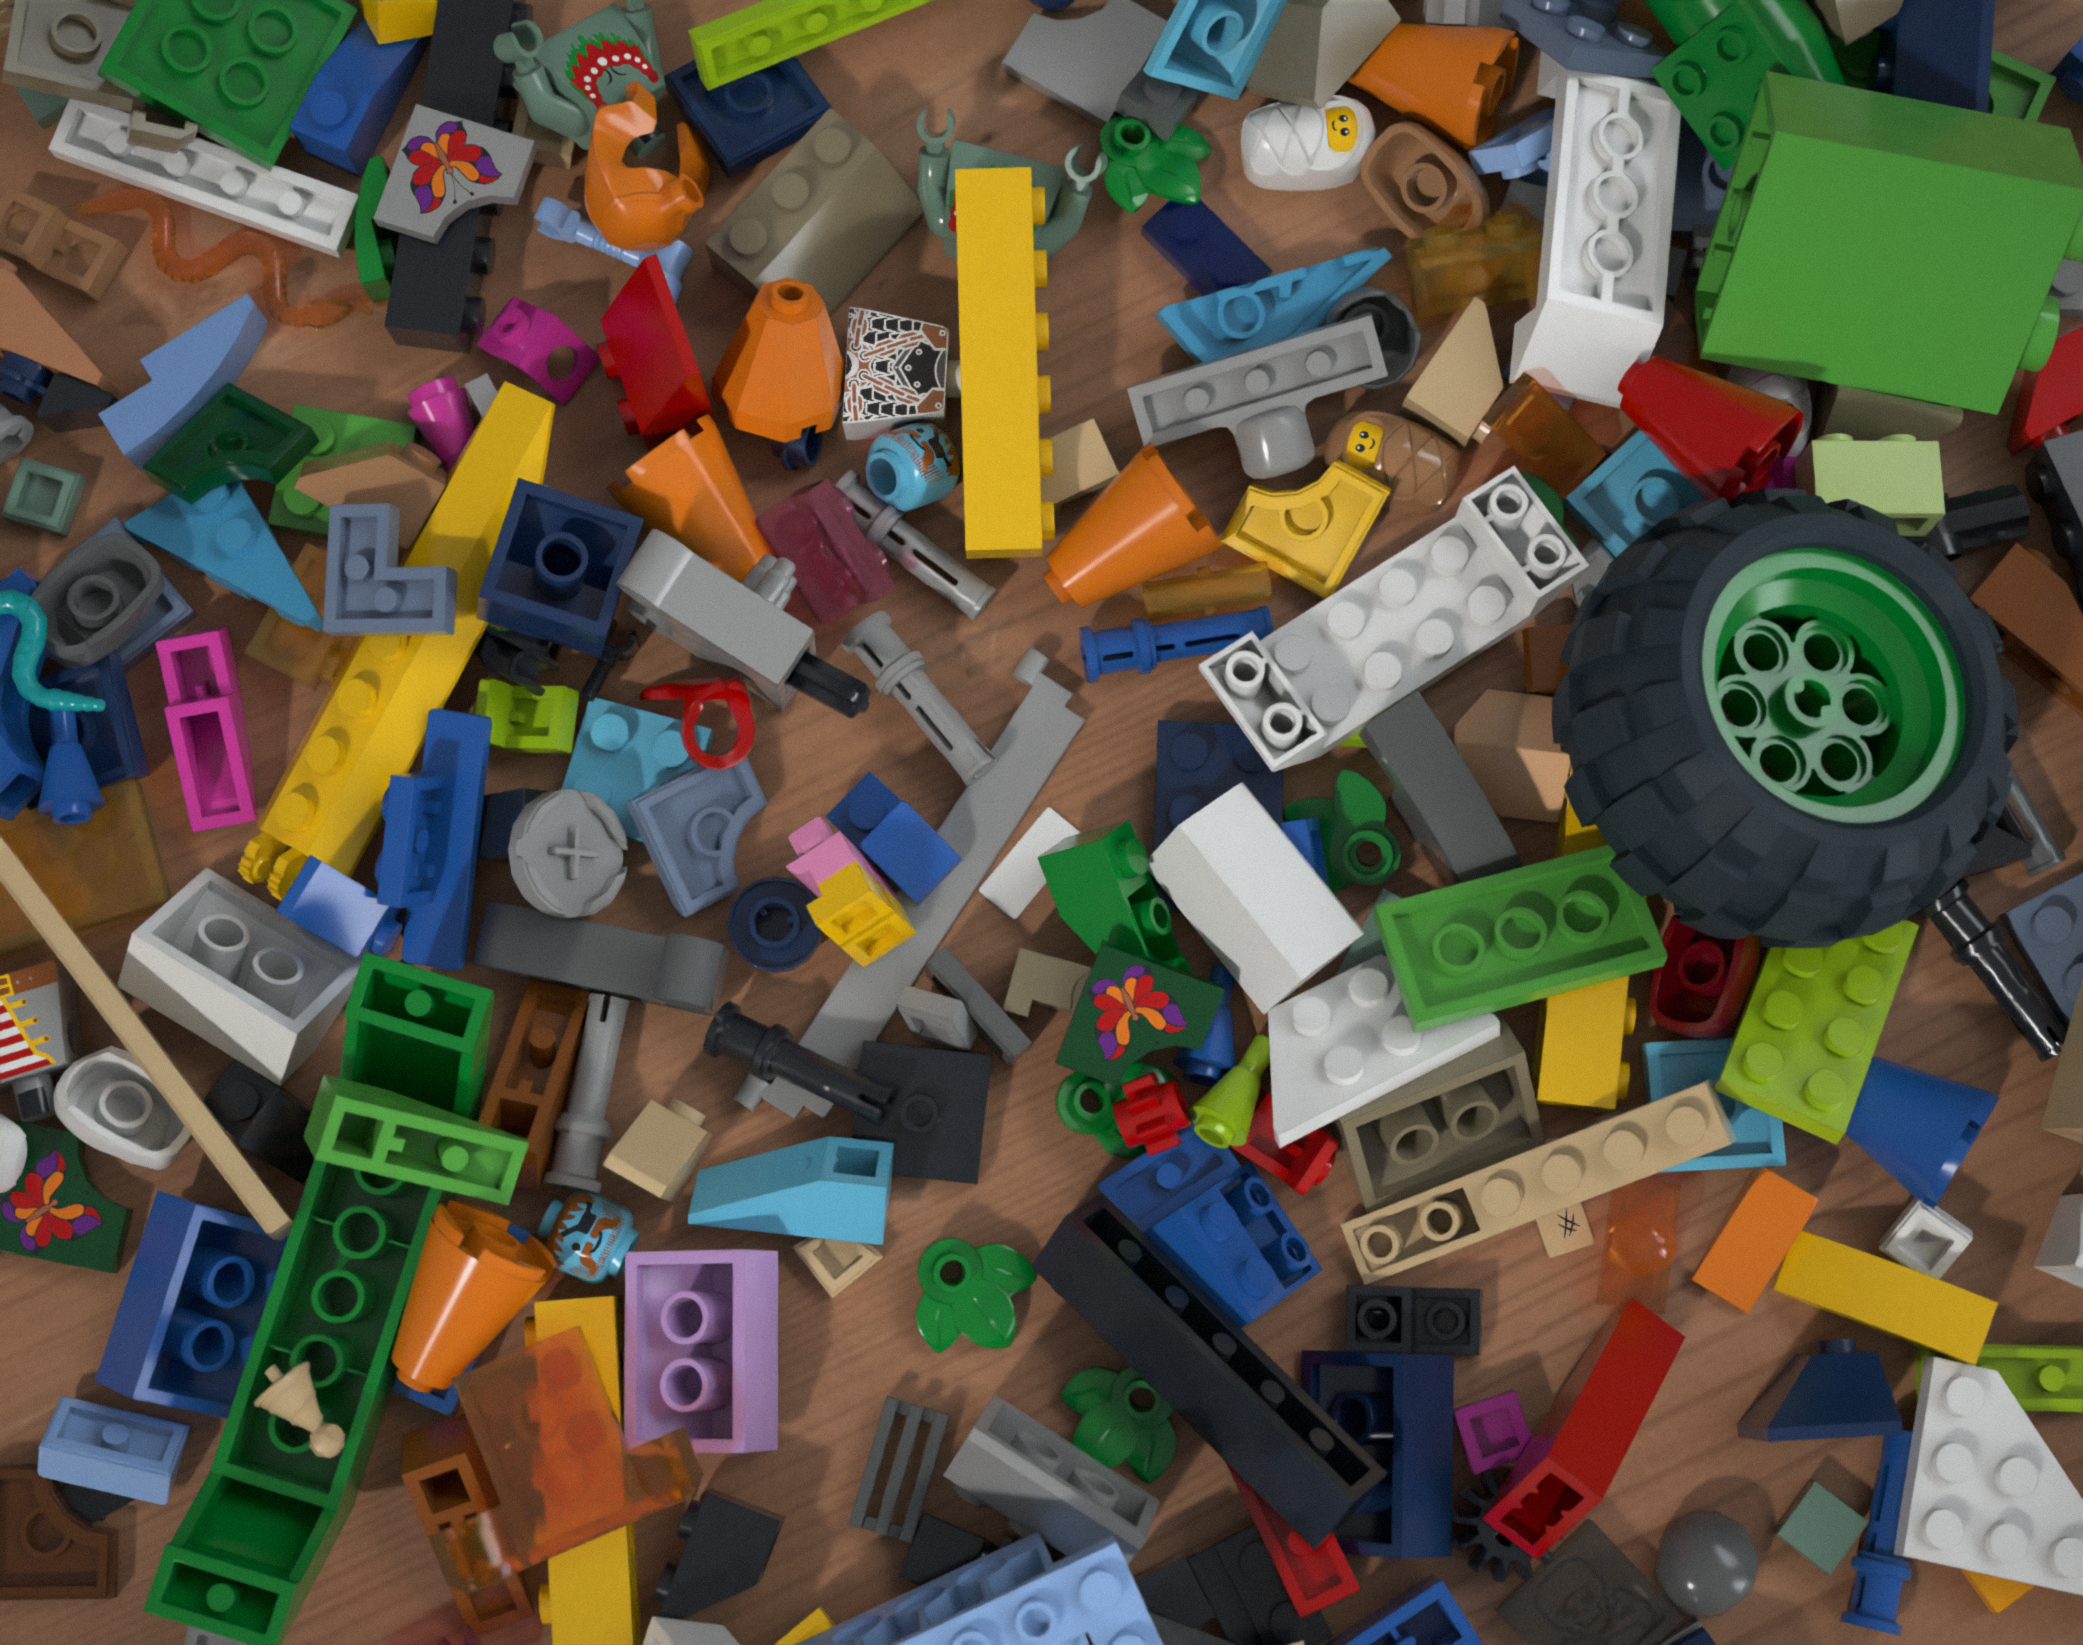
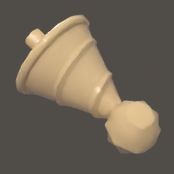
(295, 1400)

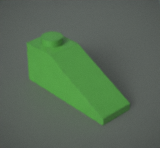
(412, 1141)

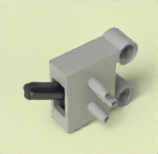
(736, 623)

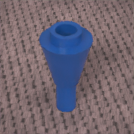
(68, 783)
(1218, 1050)

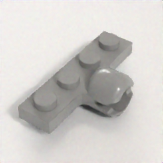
(1261, 393)

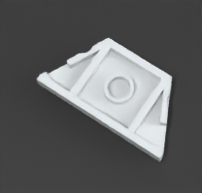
(1352, 1045)

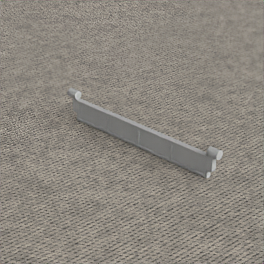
(977, 833)

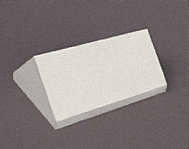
(1252, 897)

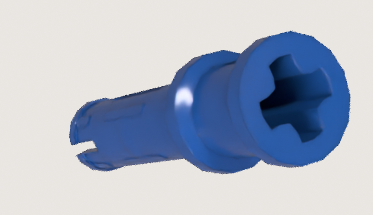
(1145, 644)
(1877, 1569)

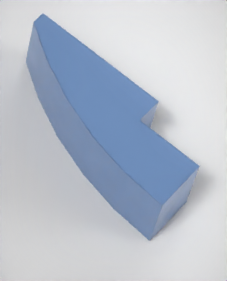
(185, 378)

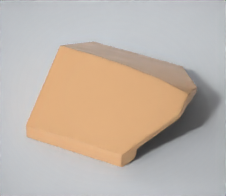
(1513, 755)

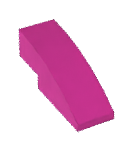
(208, 727)

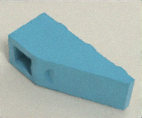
(807, 1190)

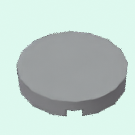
(568, 853)

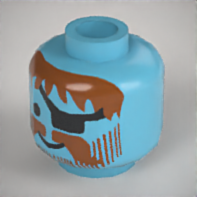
(912, 466)
(589, 1236)

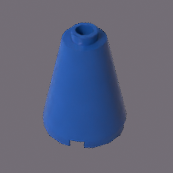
(1917, 1125)

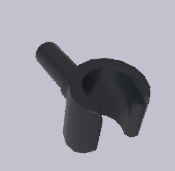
(608, 661)

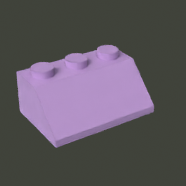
(702, 1348)

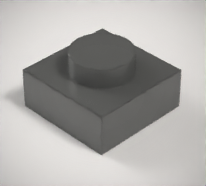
(1156, 103)

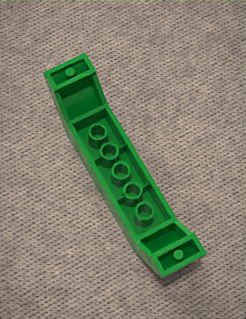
(338, 1303)

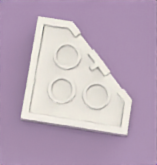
(1986, 1485)

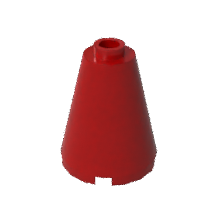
(1709, 427)

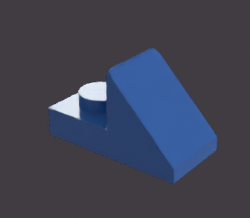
(894, 838)

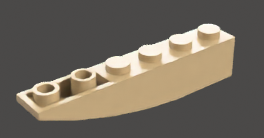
(1539, 1182)

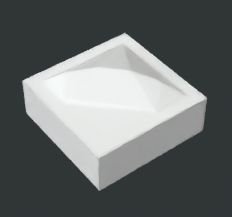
(1925, 1239)

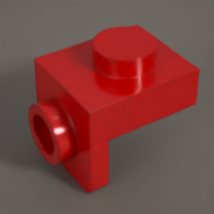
(1297, 1163)

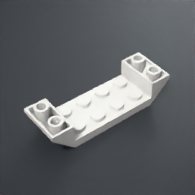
(1601, 233)
(1397, 625)

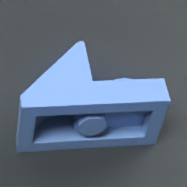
(1519, 150)

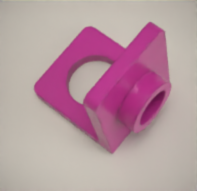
(526, 338)

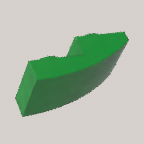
(374, 243)

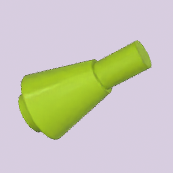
(1227, 1109)

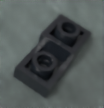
(1414, 1319)

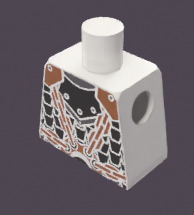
(896, 374)

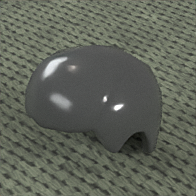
(1394, 326)
(1705, 1564)

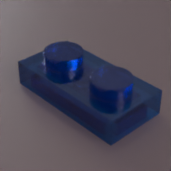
(1203, 248)

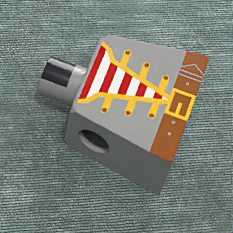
(37, 1034)

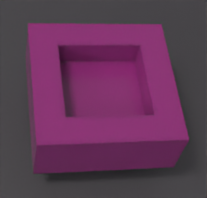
(1492, 1431)

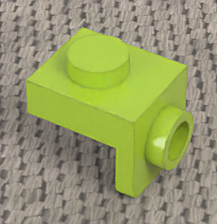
(528, 721)

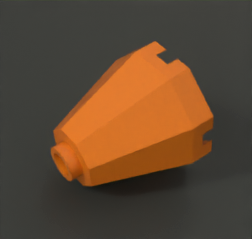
(782, 365)

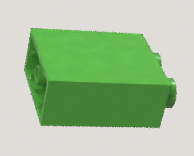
(1890, 244)

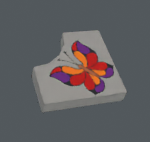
(447, 170)

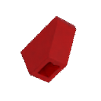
(2050, 397)

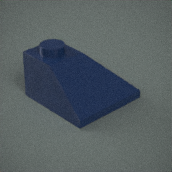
(1825, 1398)

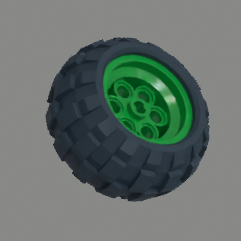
(1857, 664)

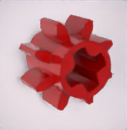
(1151, 1114)

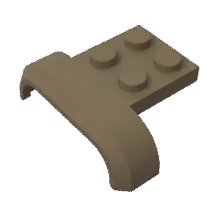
(59, 52)

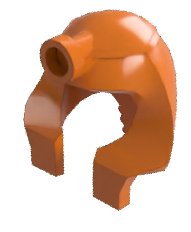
(642, 205)

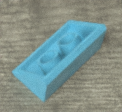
(1214, 43)

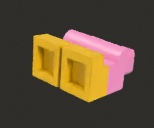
(853, 894)

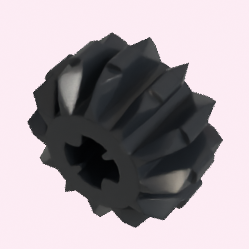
(1484, 1534)

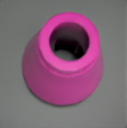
(442, 417)

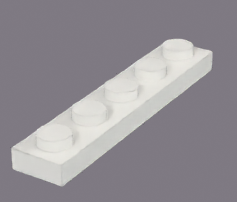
(210, 179)

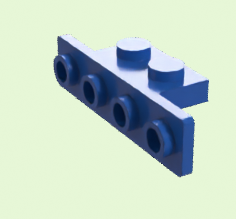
(435, 839)

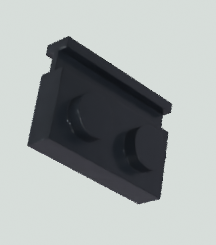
(1251, 1595)

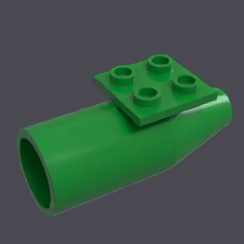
(1725, 57)

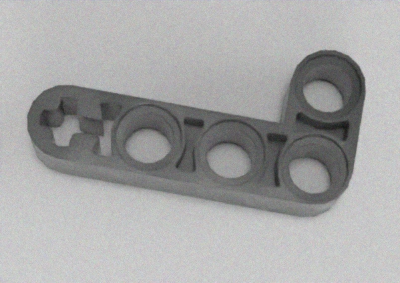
(603, 958)

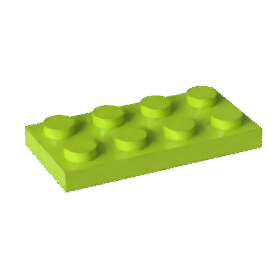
(1815, 1029)

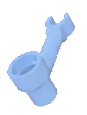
(566, 224)

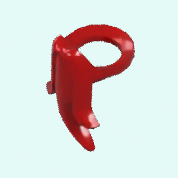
(695, 693)

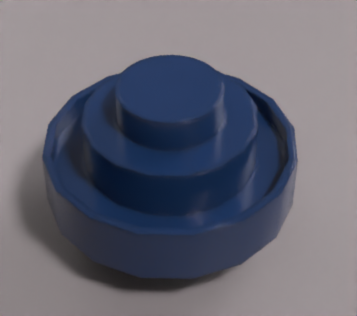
(773, 925)

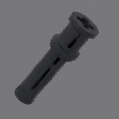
(1979, 944)
(772, 1054)

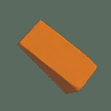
(1754, 1238)

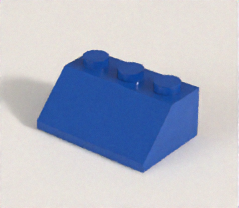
(190, 1306)

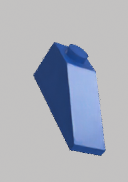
(355, 98)

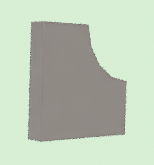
(1085, 59)

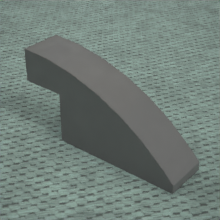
(1438, 794)

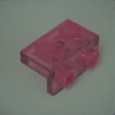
(828, 550)

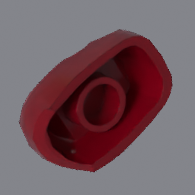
(1702, 981)

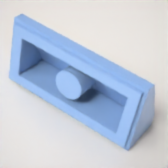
(112, 1450)

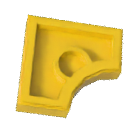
(1308, 530)

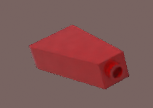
(1586, 1431)

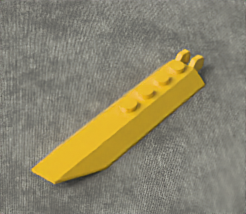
(388, 684)

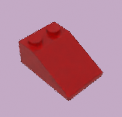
(652, 359)

